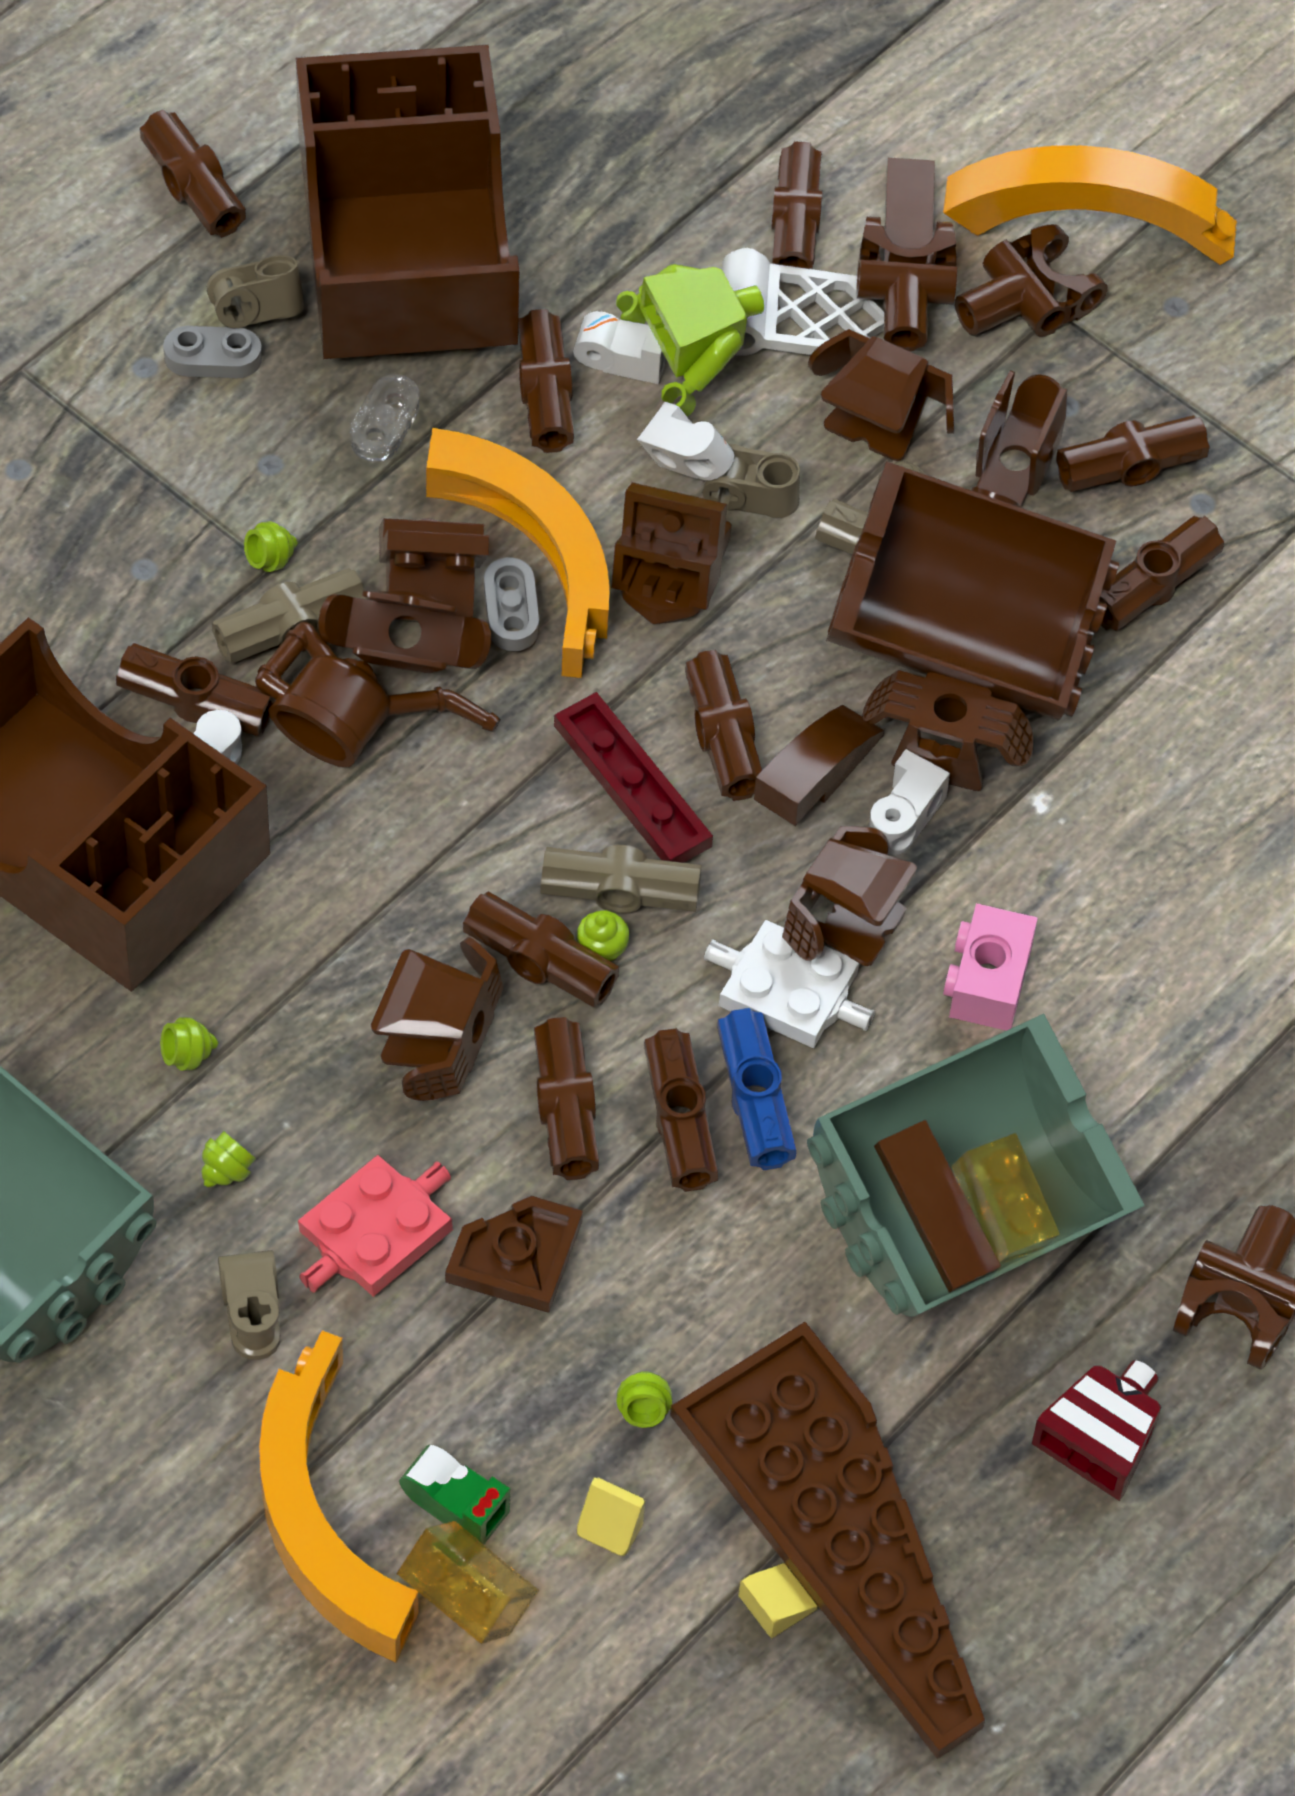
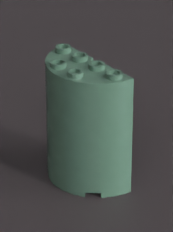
(975, 1097)
(64, 1225)

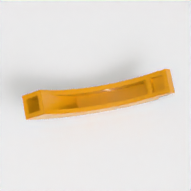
(1094, 180)
(532, 501)
(326, 1571)

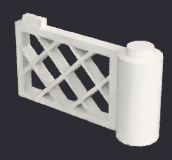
(749, 268)

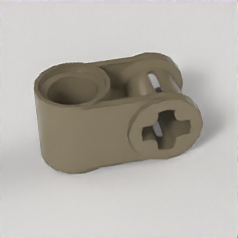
(260, 291)
(758, 483)
(251, 1298)

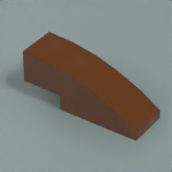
(815, 763)

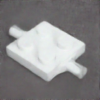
(792, 993)

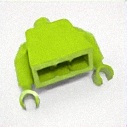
(694, 322)

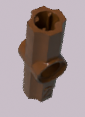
(192, 173)
(797, 206)
(545, 381)
(1132, 453)
(1170, 560)
(171, 678)
(724, 724)
(541, 949)
(566, 1098)
(686, 1134)

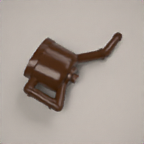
(338, 701)

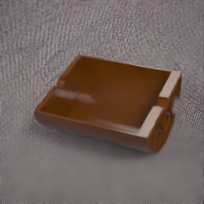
(974, 591)

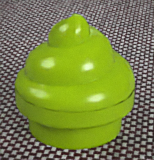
(269, 546)
(604, 934)
(186, 1043)
(225, 1161)
(644, 1399)

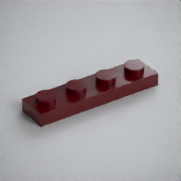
(633, 780)

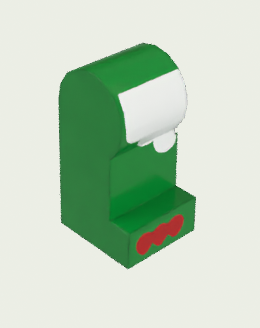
(456, 1493)

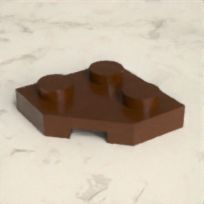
(517, 1252)

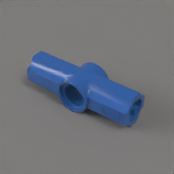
(762, 1113)

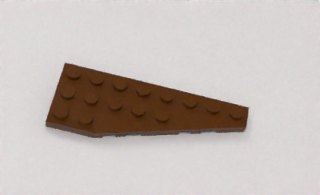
(821, 1488)

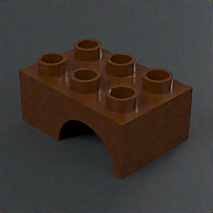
(406, 202)
(110, 830)

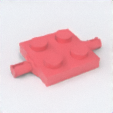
(375, 1226)

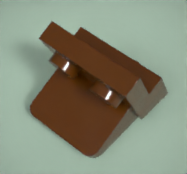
(669, 552)
(433, 559)

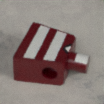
(1102, 1425)

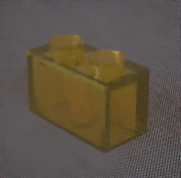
(1005, 1198)
(467, 1582)

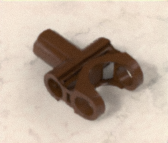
(907, 280)
(1028, 287)
(1247, 1283)

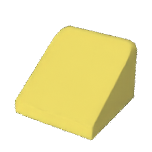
(611, 1517)
(776, 1599)

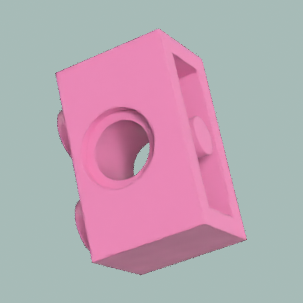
(986, 994)

